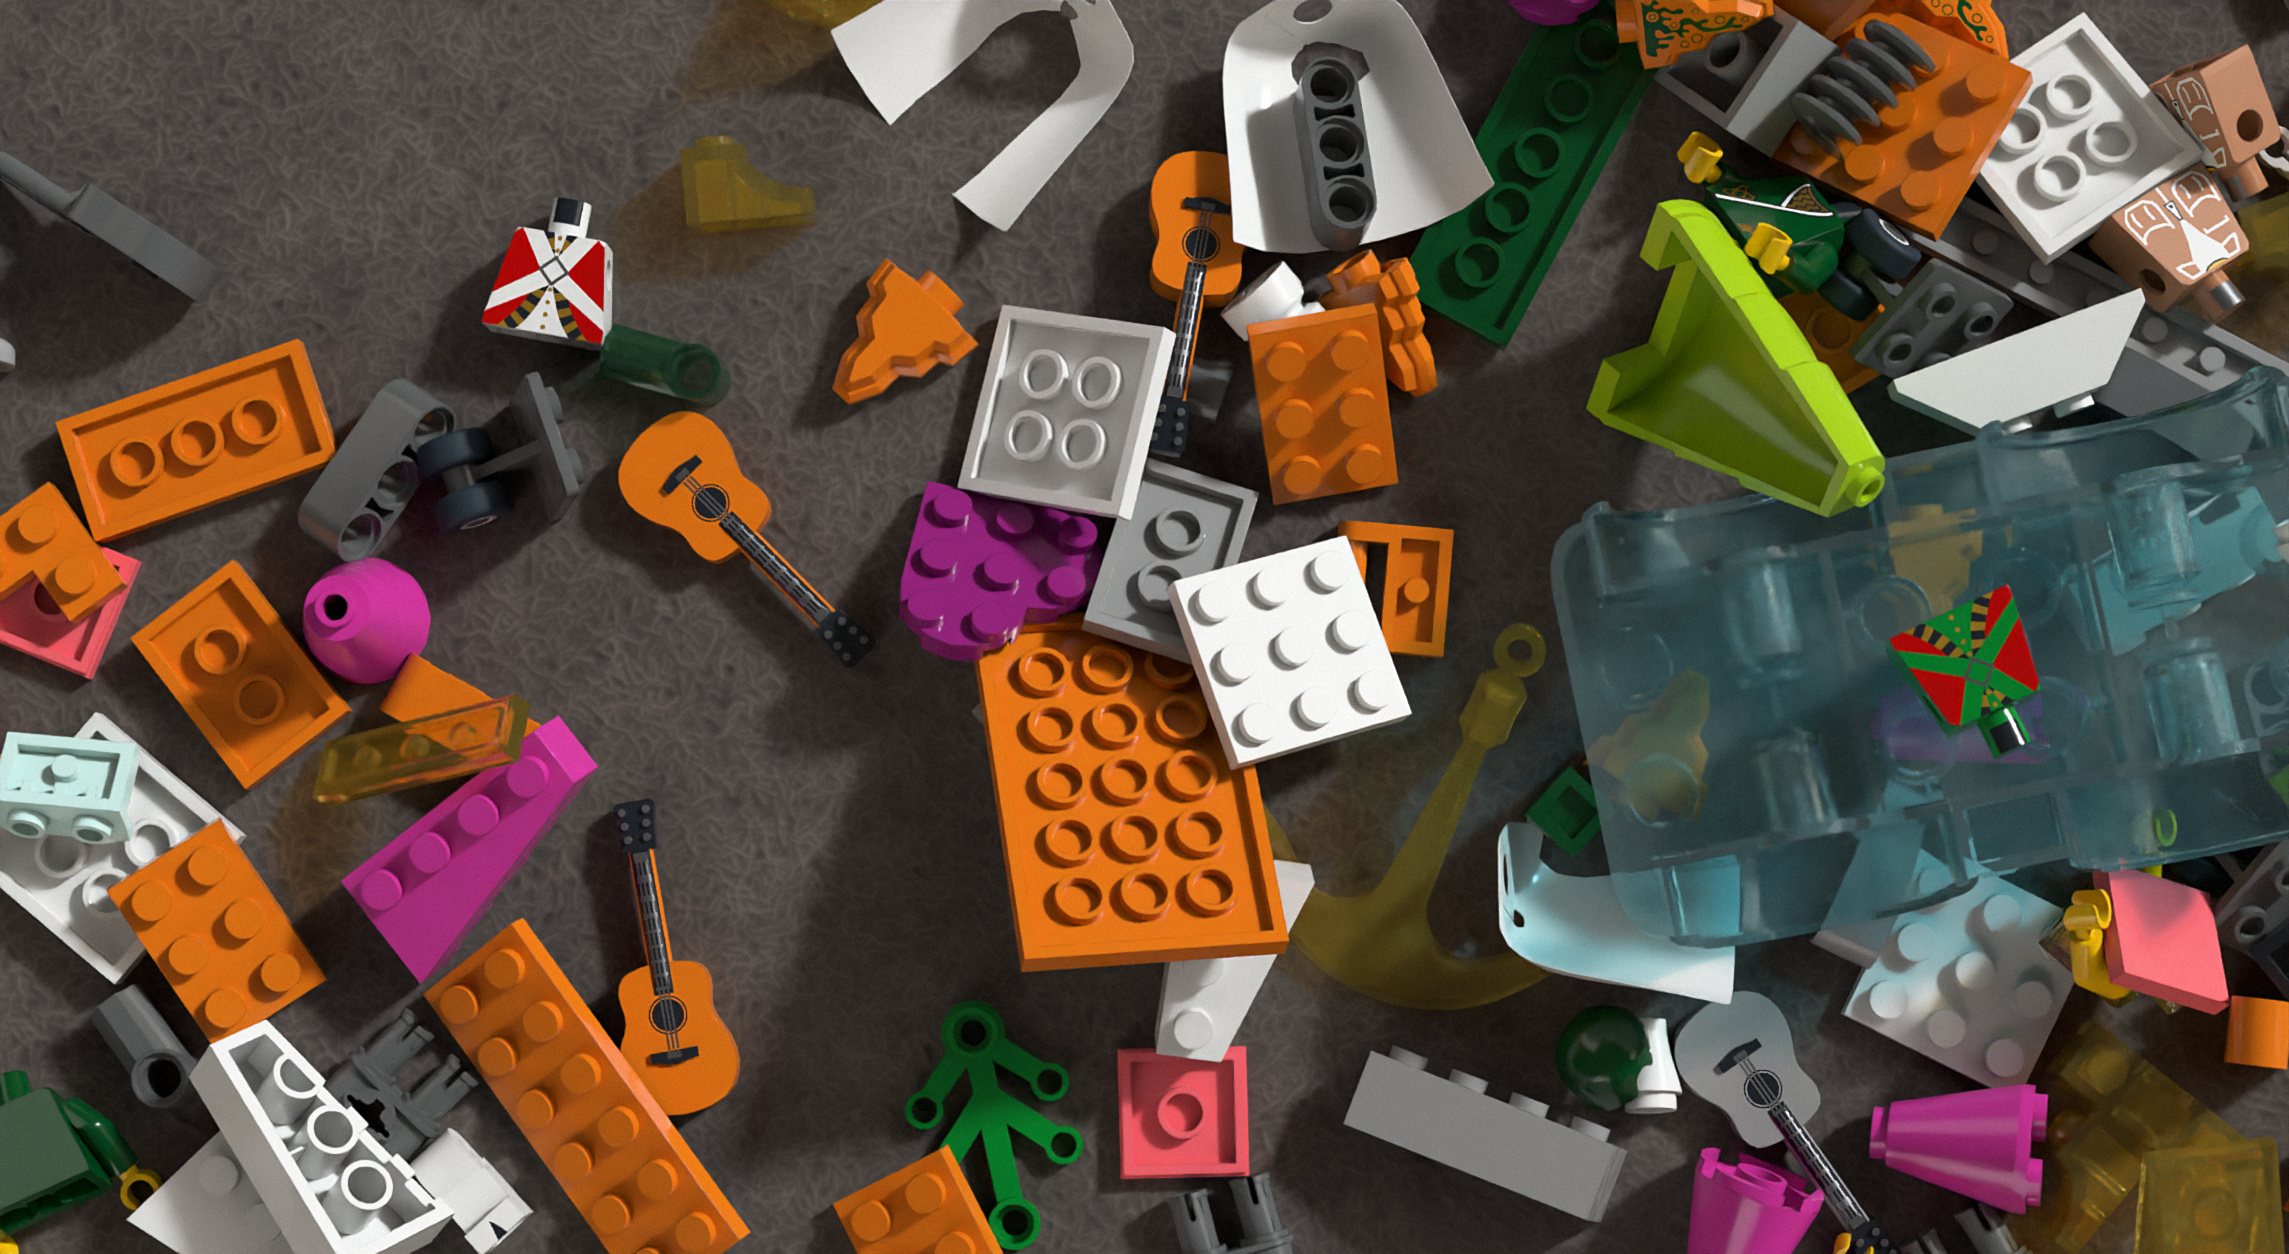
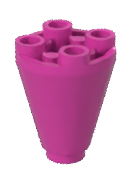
(1968, 1142)

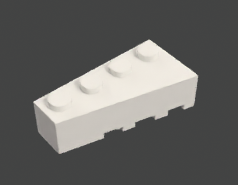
(310, 1155)

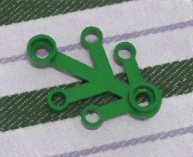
(993, 1109)

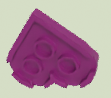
(989, 568)

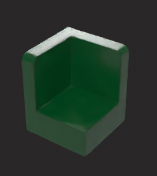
(1565, 812)

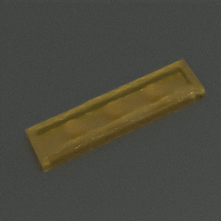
(422, 751)

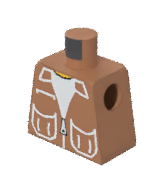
(2225, 114)
(2177, 245)

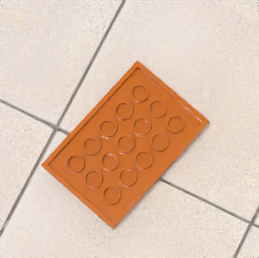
(1121, 807)

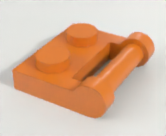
(1413, 582)

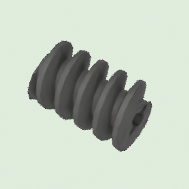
(1858, 84)

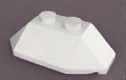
(2026, 372)

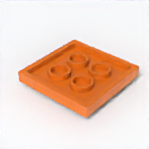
(1927, 147)

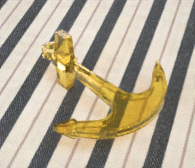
(1383, 936)

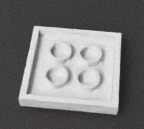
(2080, 142)
(1067, 411)
(1288, 651)
(68, 879)
(1968, 983)

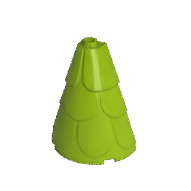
(1735, 378)

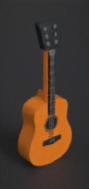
(1192, 266)
(690, 482)
(668, 1006)

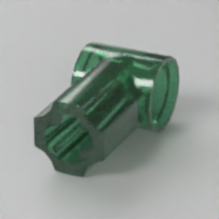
(661, 365)

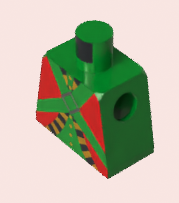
(1972, 669)

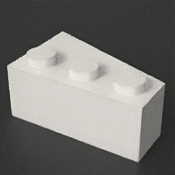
(1209, 997)

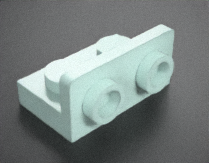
(67, 787)

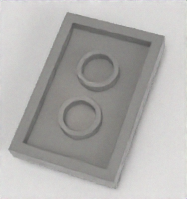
(1176, 531)

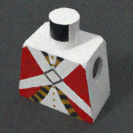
(555, 282)

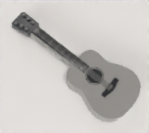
(1748, 1069)

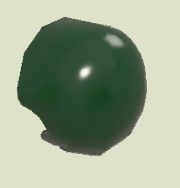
(1603, 1056)

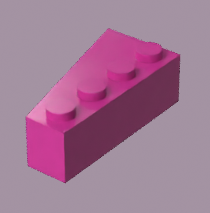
(458, 857)

